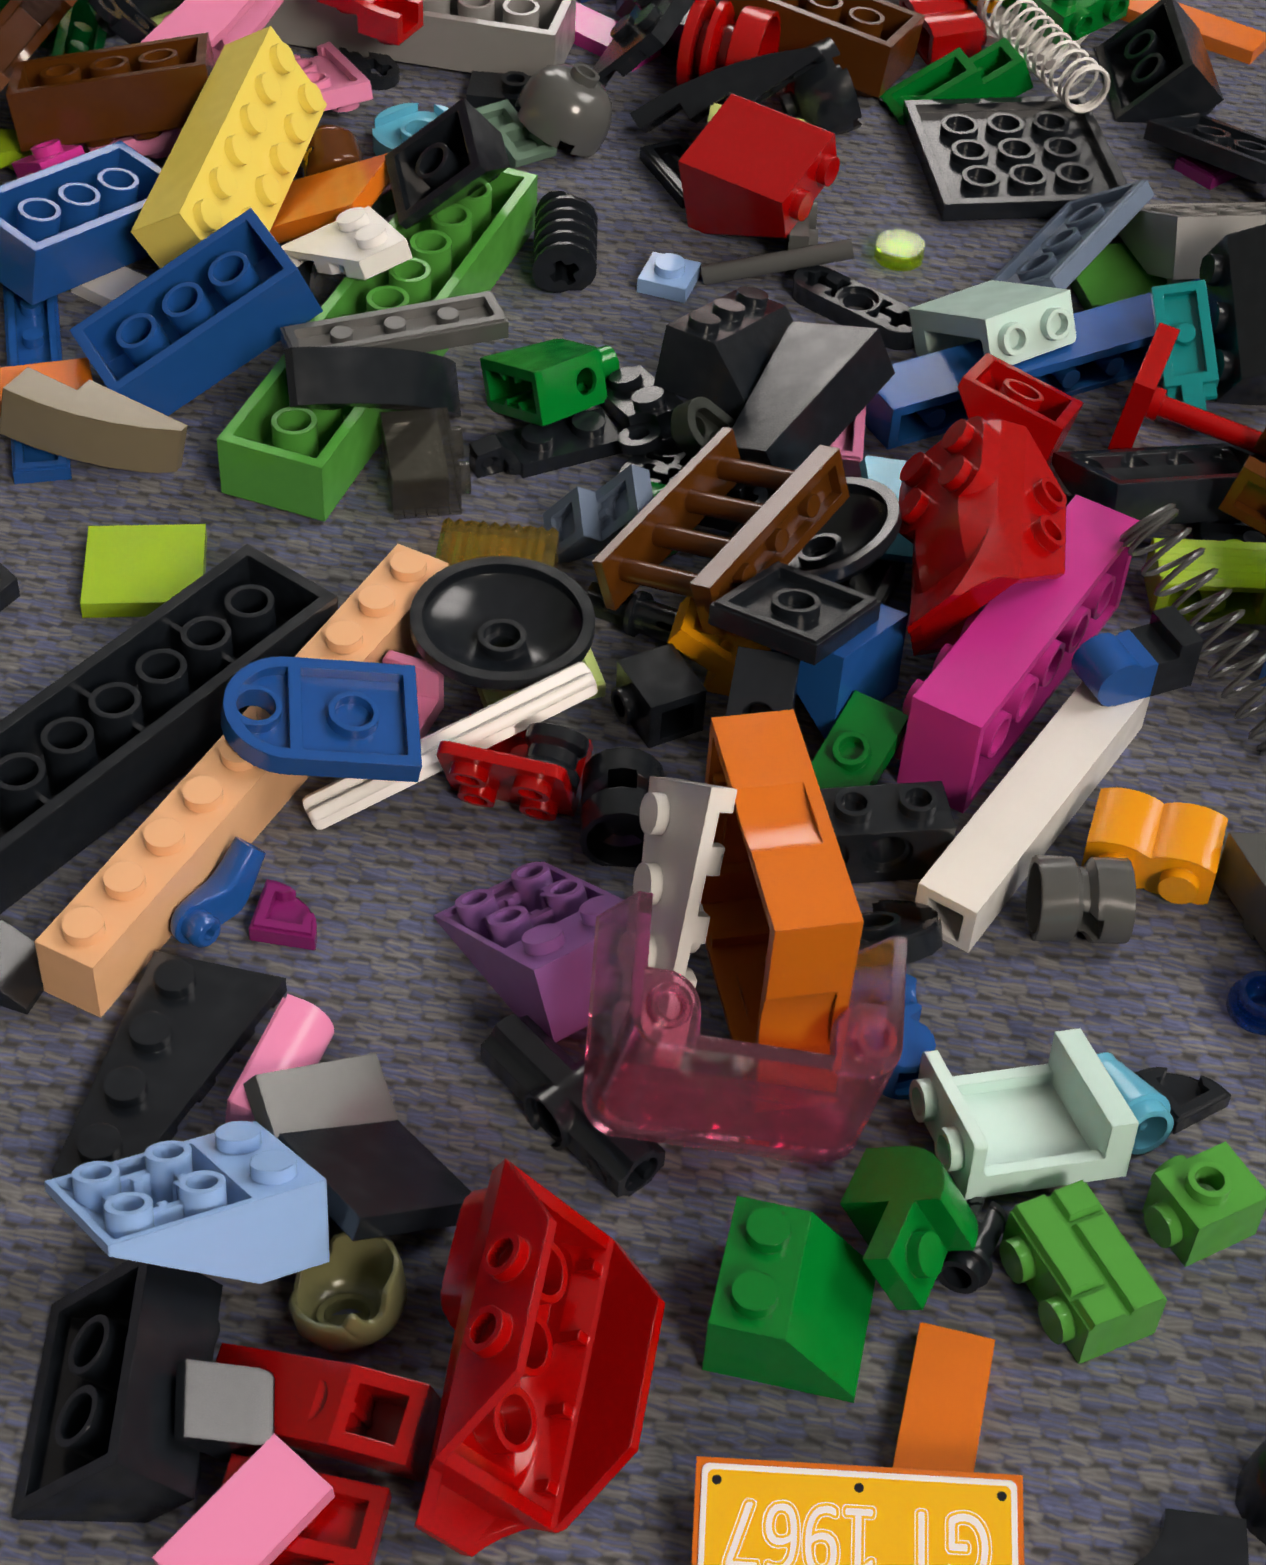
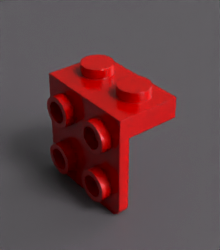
(508, 776)

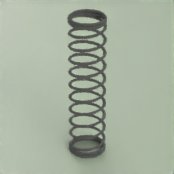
(1146, 527)

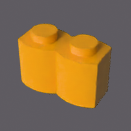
(1169, 844)

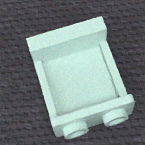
(1007, 318)
(1027, 1122)

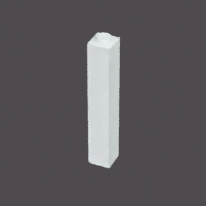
(1026, 813)

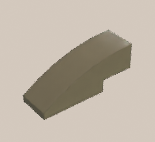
(90, 424)

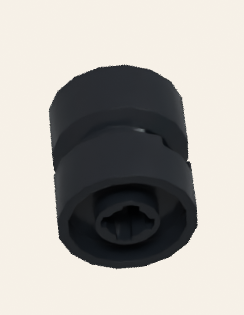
(611, 803)

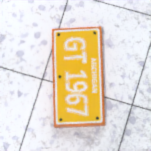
(853, 1515)

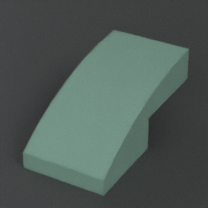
(520, 144)

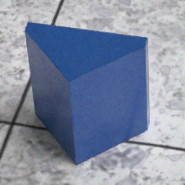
(863, 664)

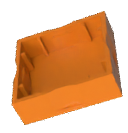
(783, 902)

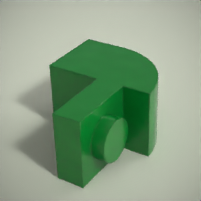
(909, 1220)

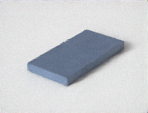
(1075, 237)

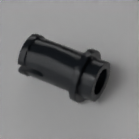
(975, 1265)

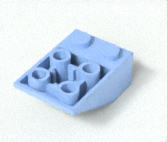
(205, 1205)

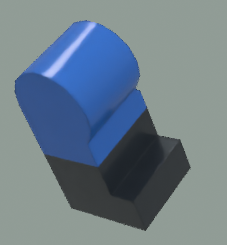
(1140, 660)

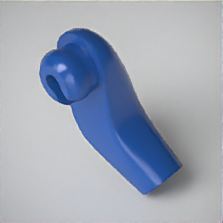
(219, 898)

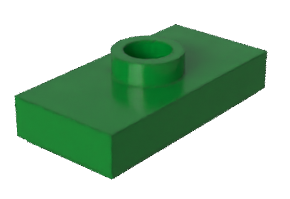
(859, 743)

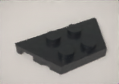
(640, 35)

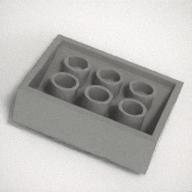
(1176, 236)

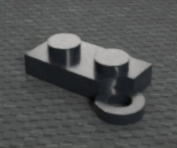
(122, 19)
(639, 408)

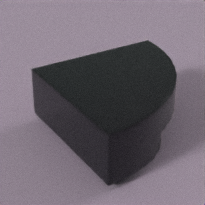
(1188, 1098)

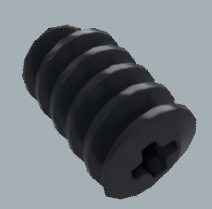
(564, 243)

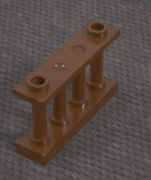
(770, 534)

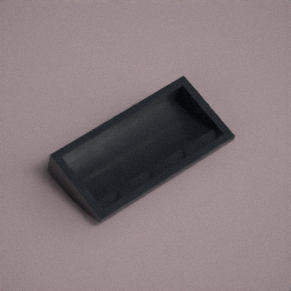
(1151, 477)

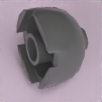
(566, 106)

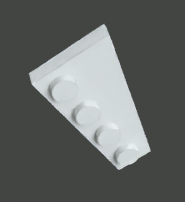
(677, 856)

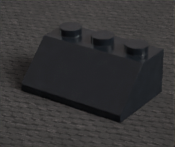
(1159, 67)
(1237, 307)
(722, 348)
(107, 1398)

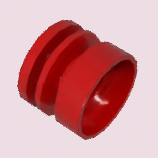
(715, 40)

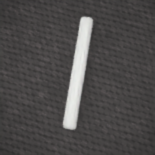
(479, 730)

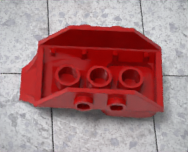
(978, 522)
(540, 1367)

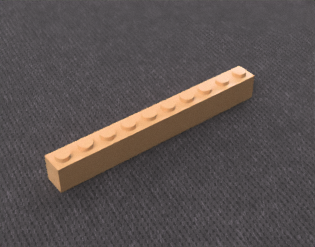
(128, 905)

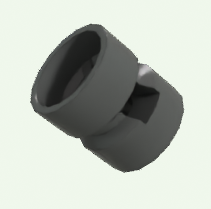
(1080, 899)

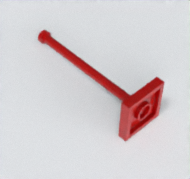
(1150, 401)

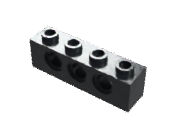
(890, 829)

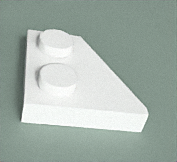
(353, 245)

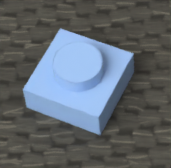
(668, 276)

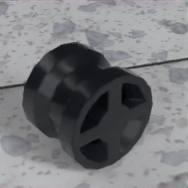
(557, 746)

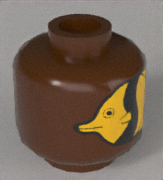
(330, 149)

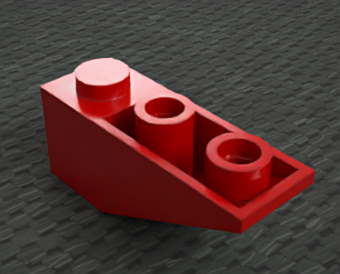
(348, 1410)

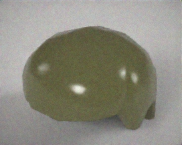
(358, 1277)

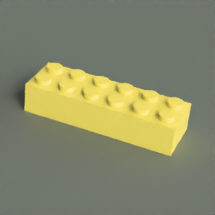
(233, 148)

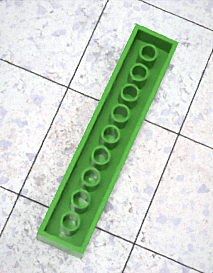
(312, 456)

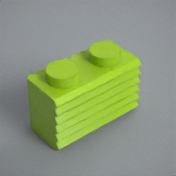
(1240, 569)

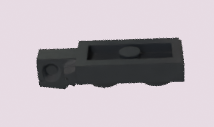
(546, 448)

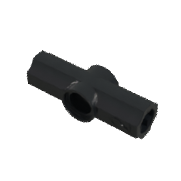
(552, 1099)

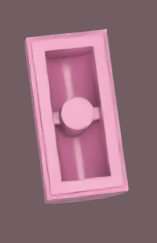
(292, 1039)

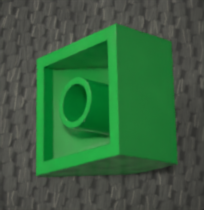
(789, 1303)

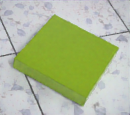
(139, 567)

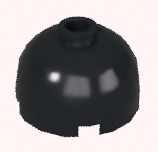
(824, 94)

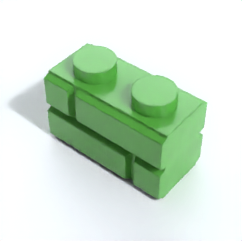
(1080, 1272)

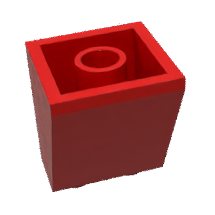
(755, 171)

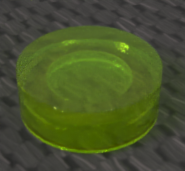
(899, 250)

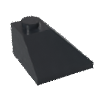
(444, 163)

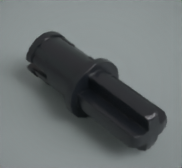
(636, 614)

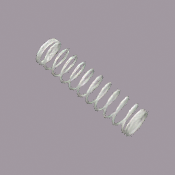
(1032, 65)

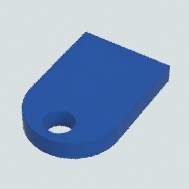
(326, 718)

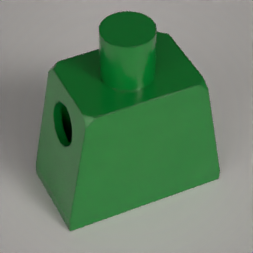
(547, 380)

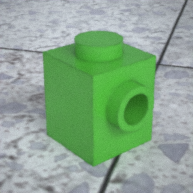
(1203, 1203)

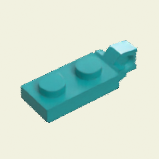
(1192, 365)

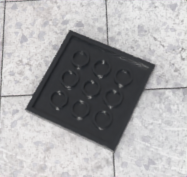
(1008, 155)

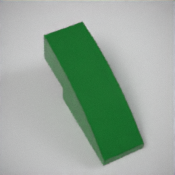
(988, 74)

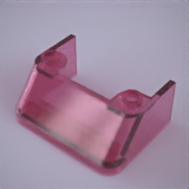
(669, 1085)

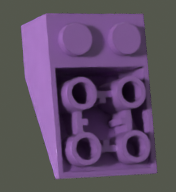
(533, 942)

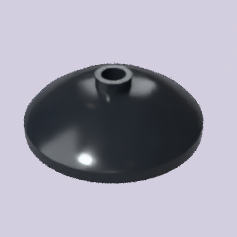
(854, 535)
(501, 622)

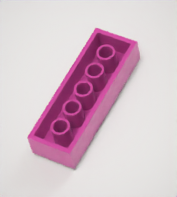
(1012, 660)

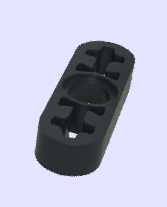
(832, 292)

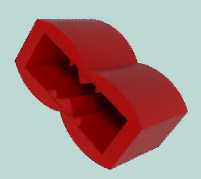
(946, 28)

